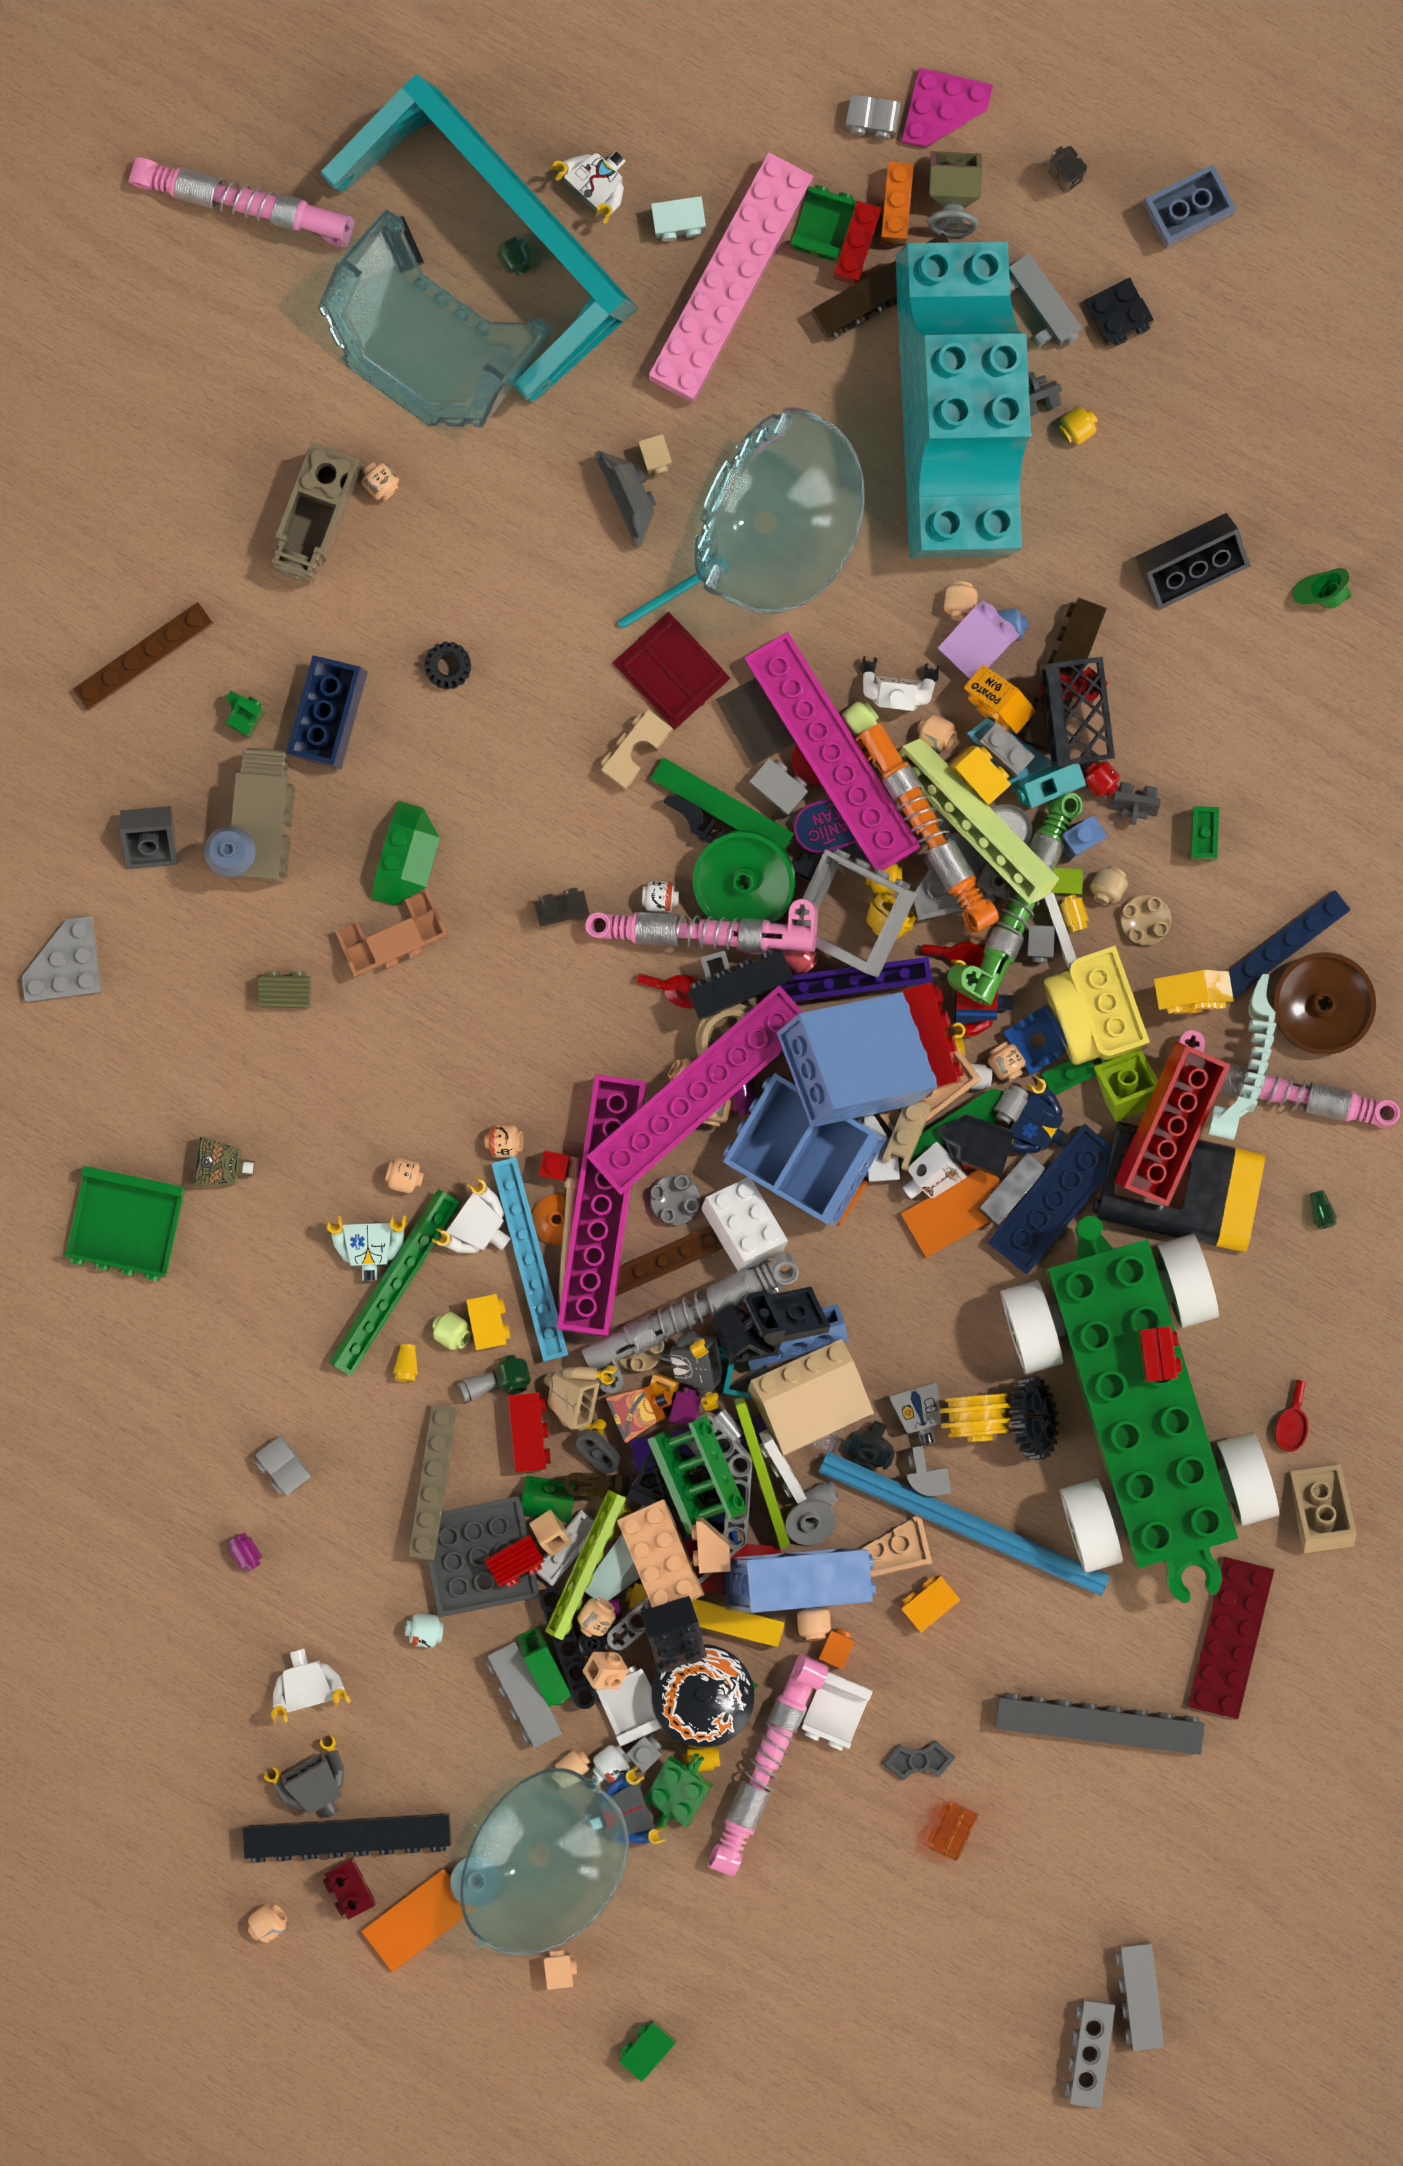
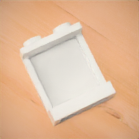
(630, 1707)

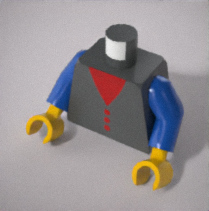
(630, 1799)

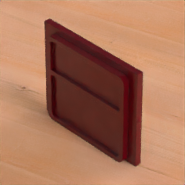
(671, 670)

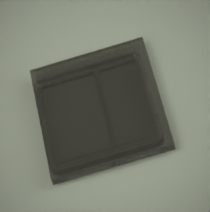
(755, 722)

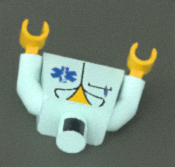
(368, 1243)

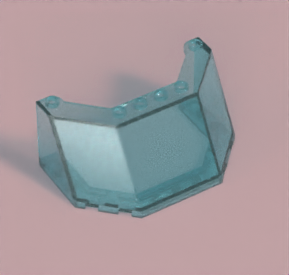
(419, 338)

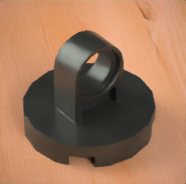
(870, 1448)

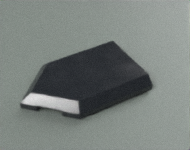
(977, 1143)

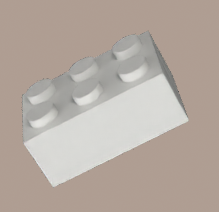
(744, 1224)

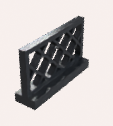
(1056, 716)
(647, 1496)

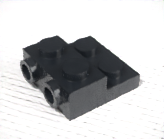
(1119, 312)

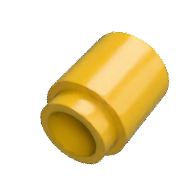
(1073, 913)
(710, 1755)

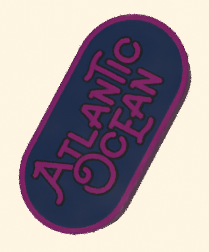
(821, 828)

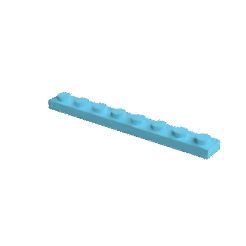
(529, 1258)

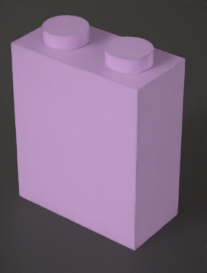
(979, 639)

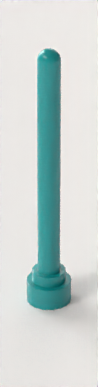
(659, 601)

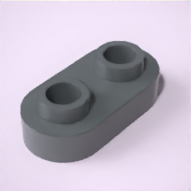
(596, 1449)

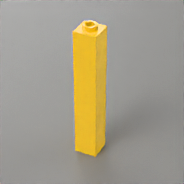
(719, 1619)

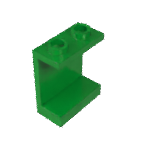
(823, 223)

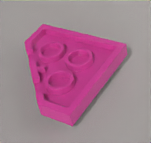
(942, 106)

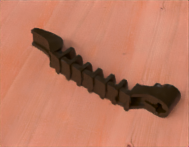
(621, 1483)

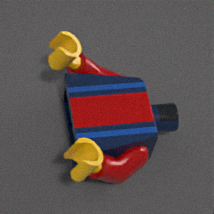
(973, 1017)

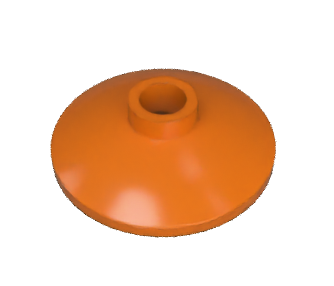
(542, 1218)

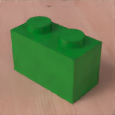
(646, 2050)

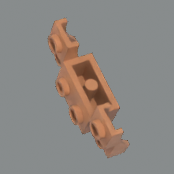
(396, 941)

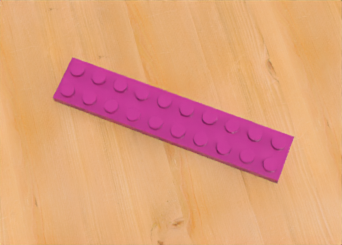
(832, 752)
(695, 1093)

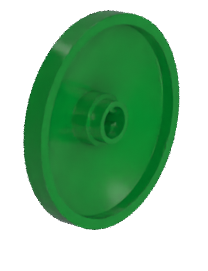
(744, 878)

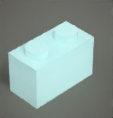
(678, 218)

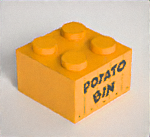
(999, 699)

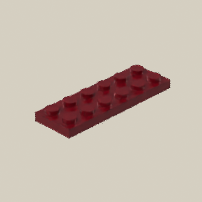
(1231, 1638)

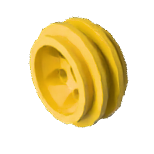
(977, 1416)

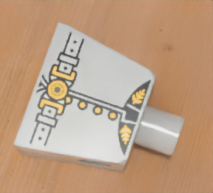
(933, 1173)

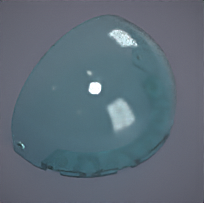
(781, 514)

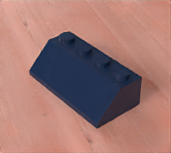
(327, 712)

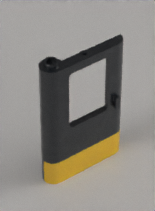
(1217, 1198)

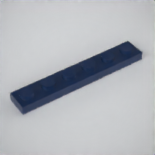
(1287, 942)

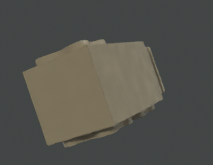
(315, 511)
(264, 811)

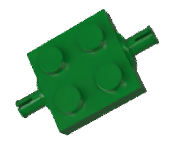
(679, 1791)

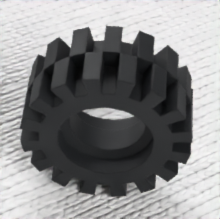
(441, 651)

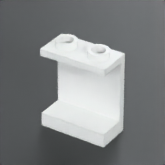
(836, 1711)

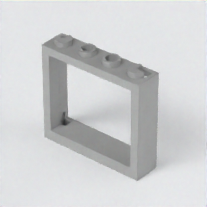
(818, 888)

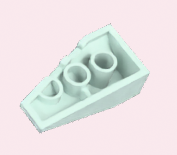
(614, 1572)

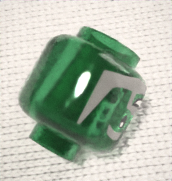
(515, 255)

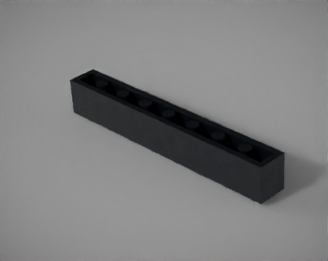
(347, 1835)

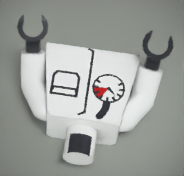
(897, 692)

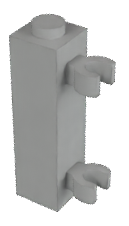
(1045, 302)

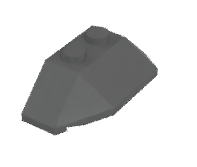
(629, 494)

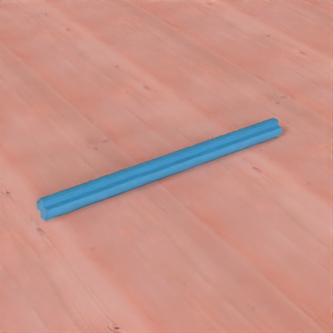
(963, 1523)

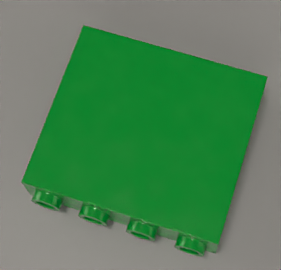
(125, 1223)

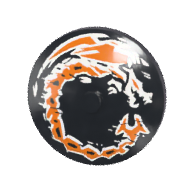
(704, 1700)

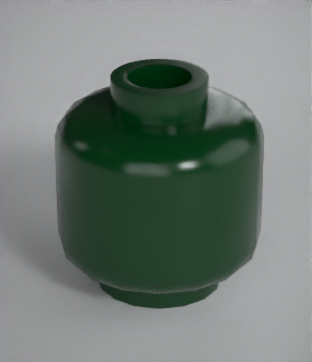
(512, 1375)

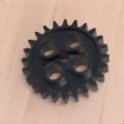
(1034, 1418)

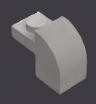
(926, 1482)

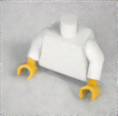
(476, 1223)
(306, 1686)

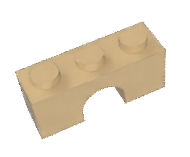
(647, 730)

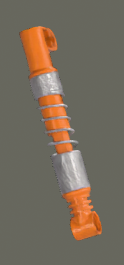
(943, 855)

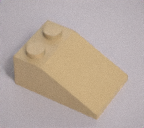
(1322, 1509)

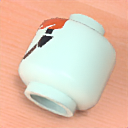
(424, 1630)

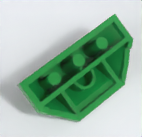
(405, 855)

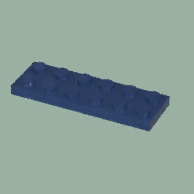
(1053, 1200)

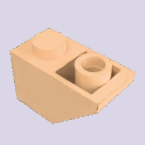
(713, 1548)

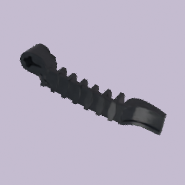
(804, 866)

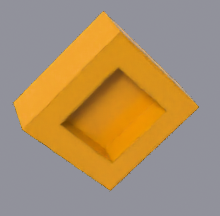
(663, 1383)

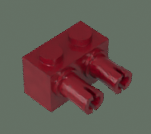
(349, 1889)

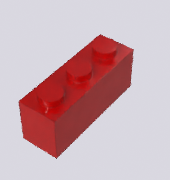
(857, 243)
(529, 1432)

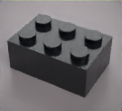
(673, 1634)

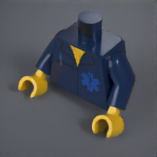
(1039, 1122)

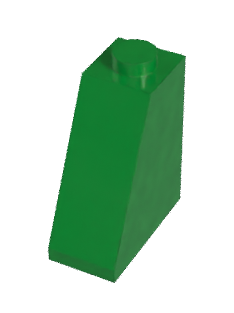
(543, 1666)

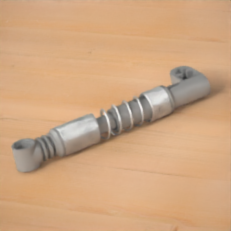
(650, 1330)

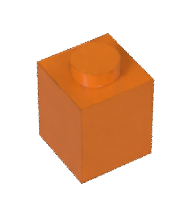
(837, 1648)

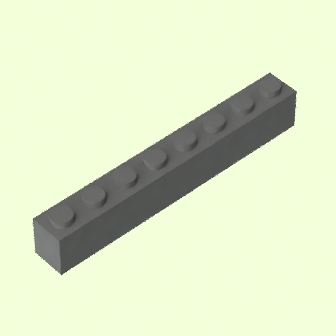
(1099, 1725)

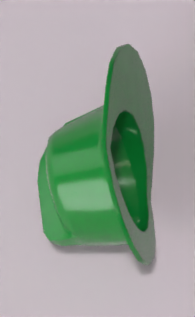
(1324, 588)

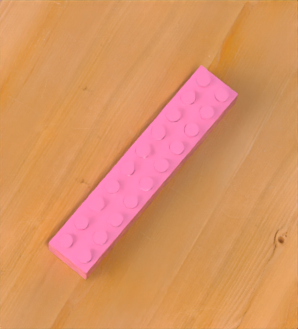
(731, 278)

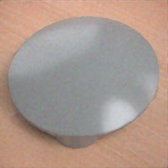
(675, 1199)

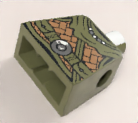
(220, 1164)

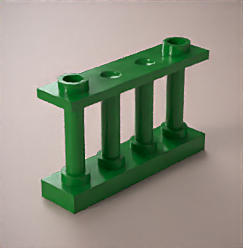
(679, 1483)

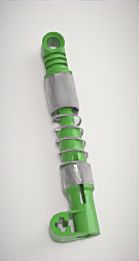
(1007, 937)

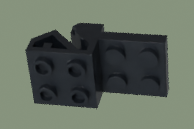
(768, 1323)

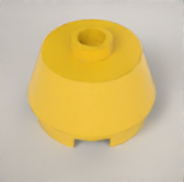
(879, 911)

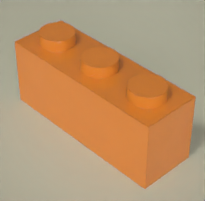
(897, 203)

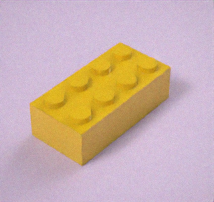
(1194, 991)

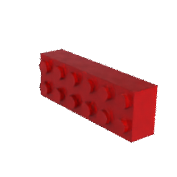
(1172, 1123)

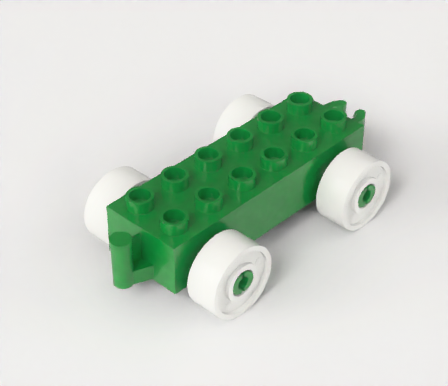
(1147, 1433)

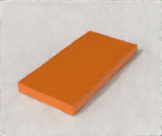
(951, 1214)
(415, 1921)

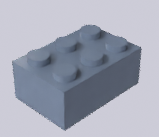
(1189, 206)

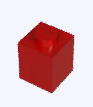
(554, 1166)

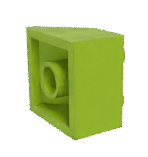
(1126, 1084)

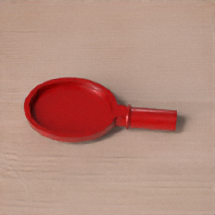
(966, 951)
(674, 988)
(1292, 1423)

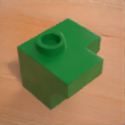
(244, 713)

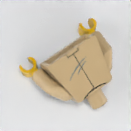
(575, 1394)

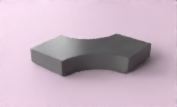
(908, 1761)

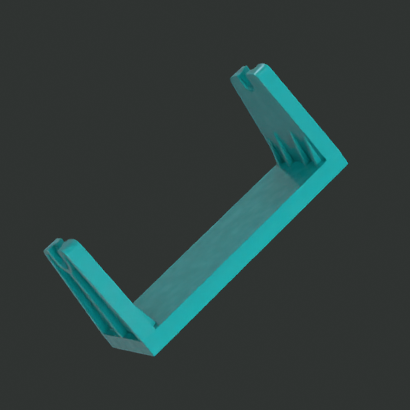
(423, 102)

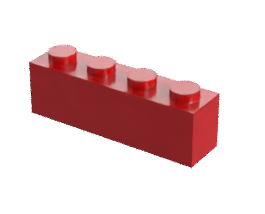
(933, 1032)

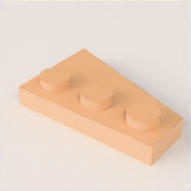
(900, 1549)

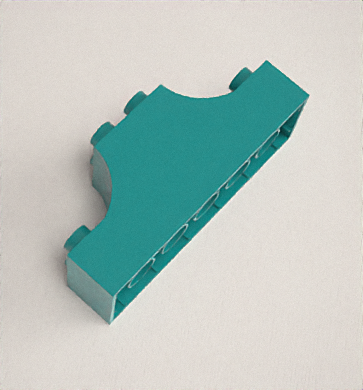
(961, 399)

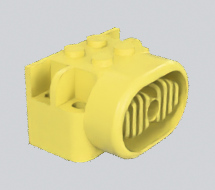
(1096, 1008)

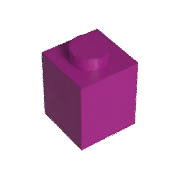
(685, 1407)

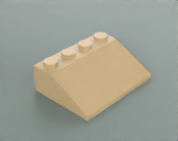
(811, 1397)

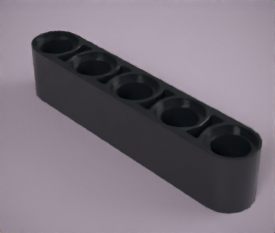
(568, 1661)

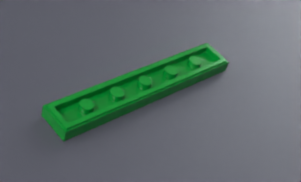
(717, 802)

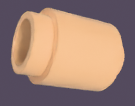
(575, 1761)

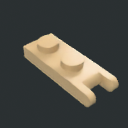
(907, 1133)

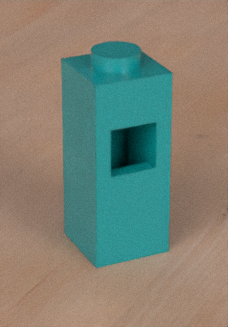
(1049, 784)

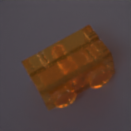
(952, 1830)

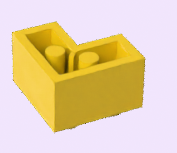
(980, 773)

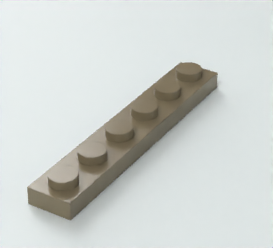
(433, 1482)

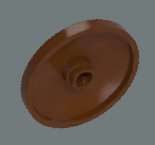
(1348, 999)

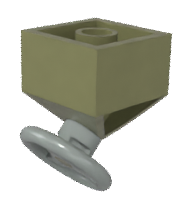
(954, 184)

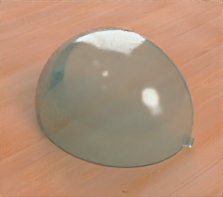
(543, 1863)

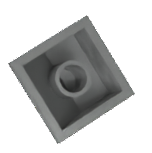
(148, 837)

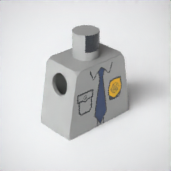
(918, 1411)

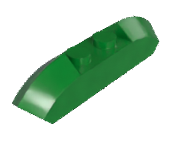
(980, 1107)

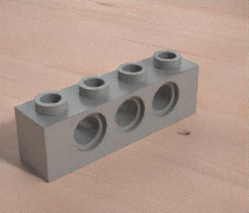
(1092, 2093)

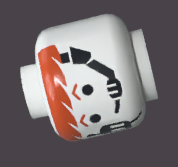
(659, 897)
(611, 1763)

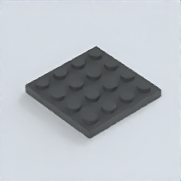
(464, 1542)

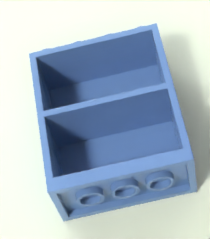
(857, 1059)
(802, 1164)
(799, 1580)

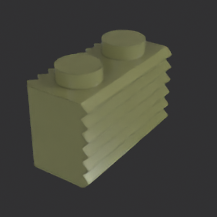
(284, 991)

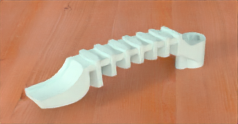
(1225, 1120)

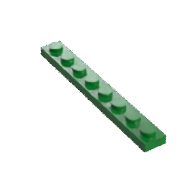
(394, 1282)

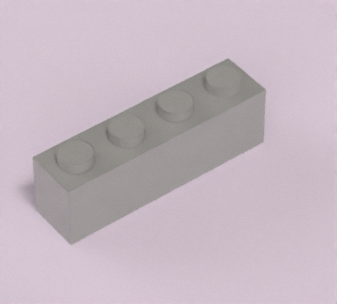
(524, 1695)
(1141, 1996)

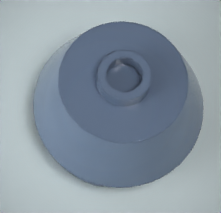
(229, 851)

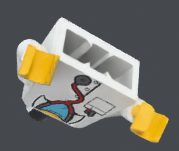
(594, 180)

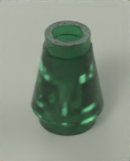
(1322, 1210)

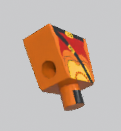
(638, 1410)

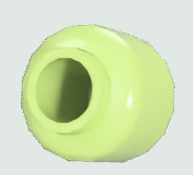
(859, 718)
(451, 1331)

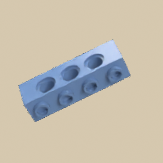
(808, 1344)

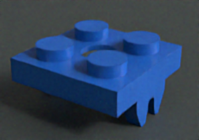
(1038, 1022)

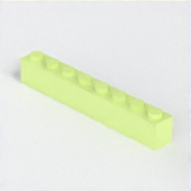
(979, 823)

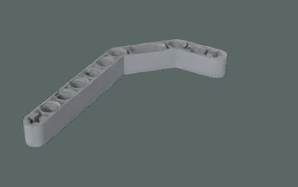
(738, 1523)

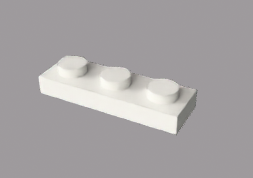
(781, 1467)

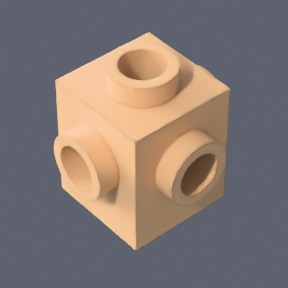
(605, 1670)

